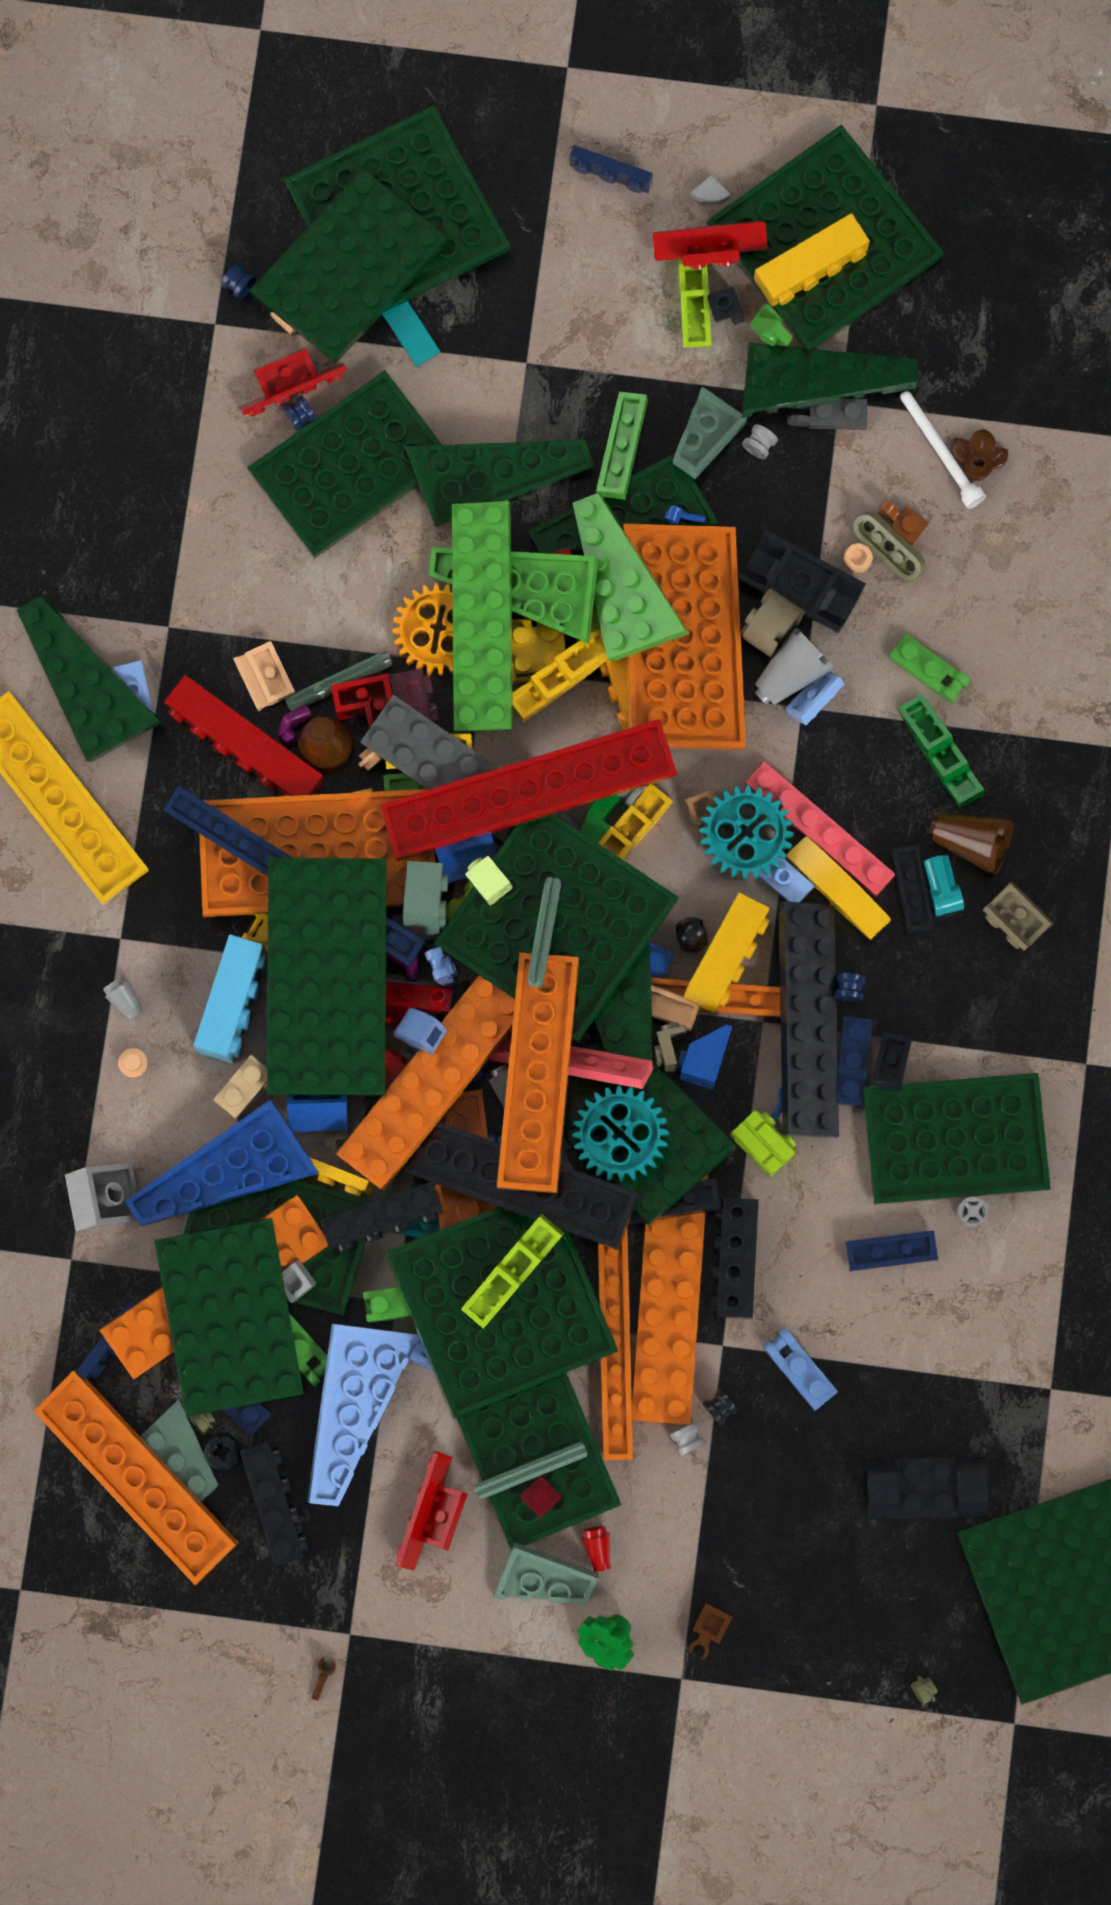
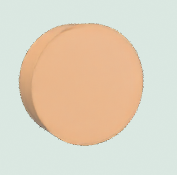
(857, 558)

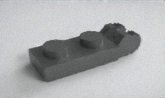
(845, 414)

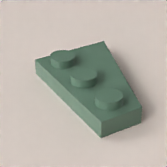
(707, 433)
(179, 1448)
(542, 1576)

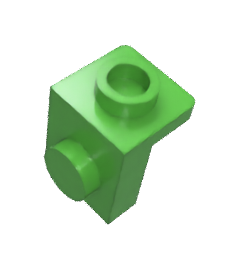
(769, 327)

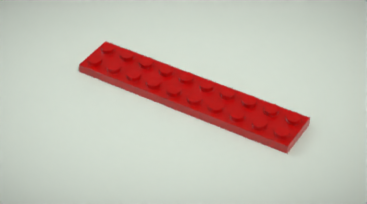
(528, 790)

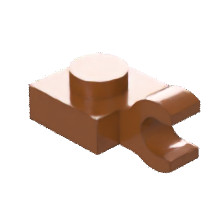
(905, 523)

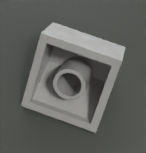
(100, 1194)

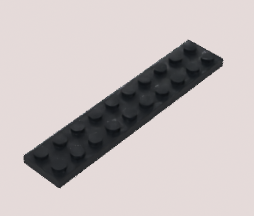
(471, 1167)

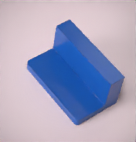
(460, 855)

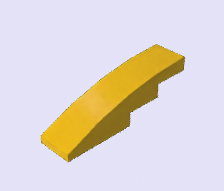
(559, 676)
(636, 822)
(838, 887)

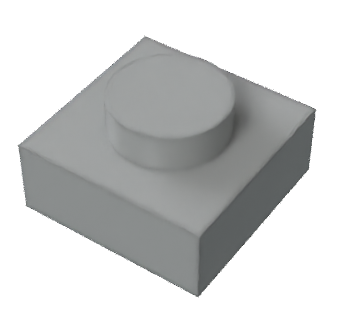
(297, 1281)

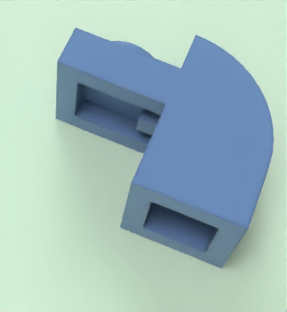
(420, 1031)

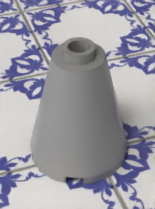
(791, 668)

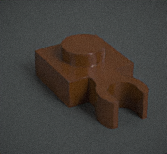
(711, 1626)

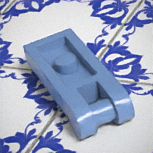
(443, 967)
(800, 1370)

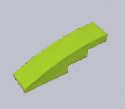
(694, 306)
(512, 1271)

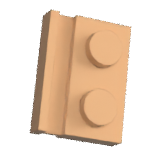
(264, 676)

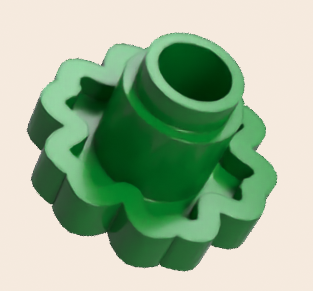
(607, 1641)

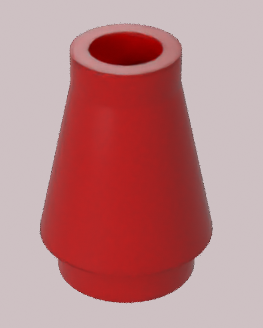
(597, 1545)

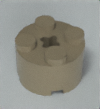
(771, 622)

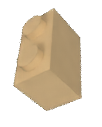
(243, 1089)

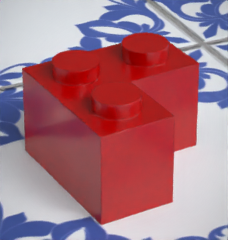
(362, 697)

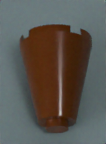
(325, 745)
(974, 838)

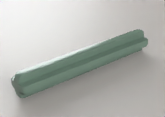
(323, 688)
(544, 932)
(530, 1470)

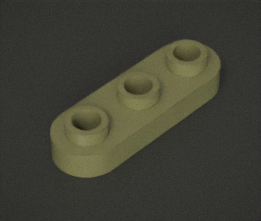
(878, 542)

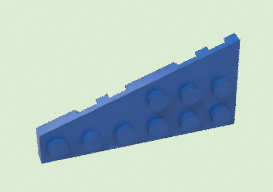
(239, 1162)

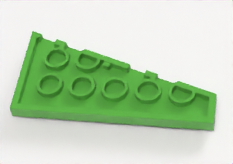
(544, 588)
(627, 596)

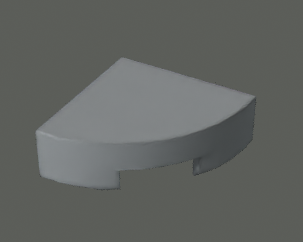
(710, 192)

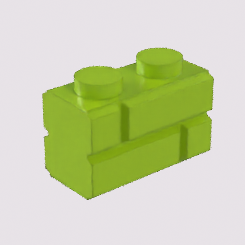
(764, 1142)

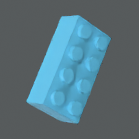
(231, 999)

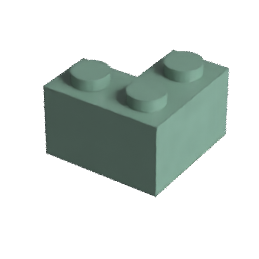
(423, 909)

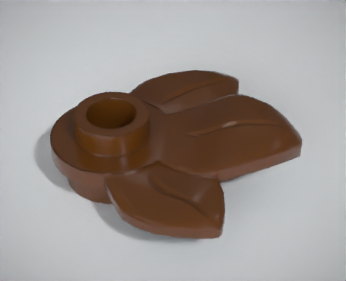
(979, 451)

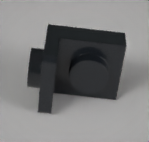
(725, 305)

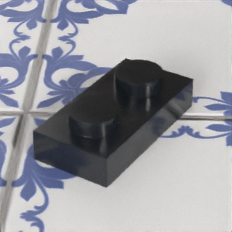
(891, 1061)

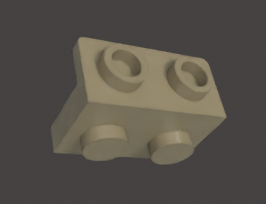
(1017, 917)
(664, 1051)

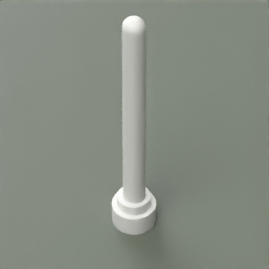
(970, 492)

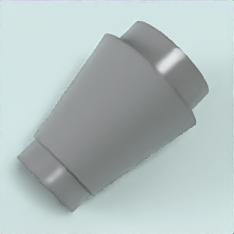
(123, 997)

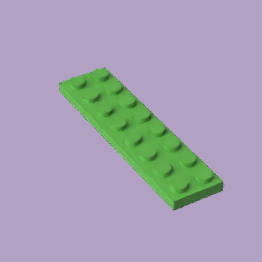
(482, 617)

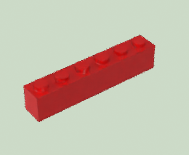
(242, 740)

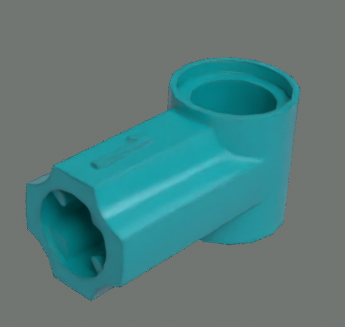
(943, 892)

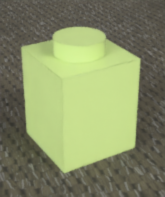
(488, 879)

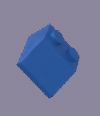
(703, 1058)
(318, 1112)

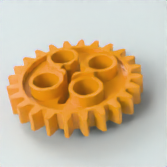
(413, 625)

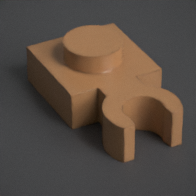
(697, 806)

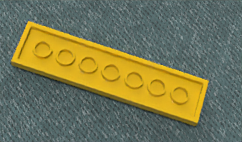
(64, 806)

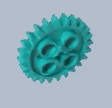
(763, 851)
(602, 1153)

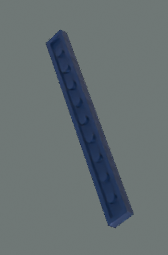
(256, 851)

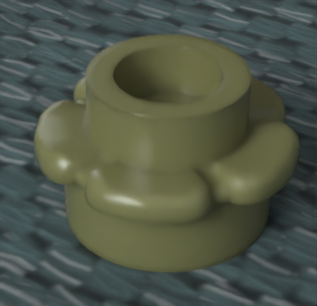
(203, 1422)
(924, 1690)

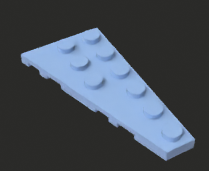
(356, 1390)

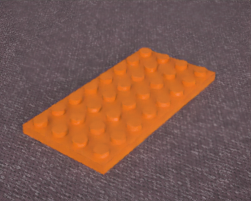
(696, 678)
(303, 828)

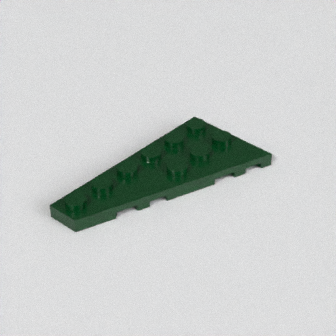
(627, 1019)

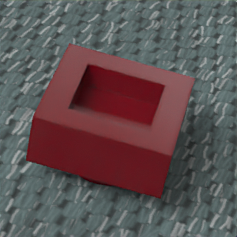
(540, 1497)

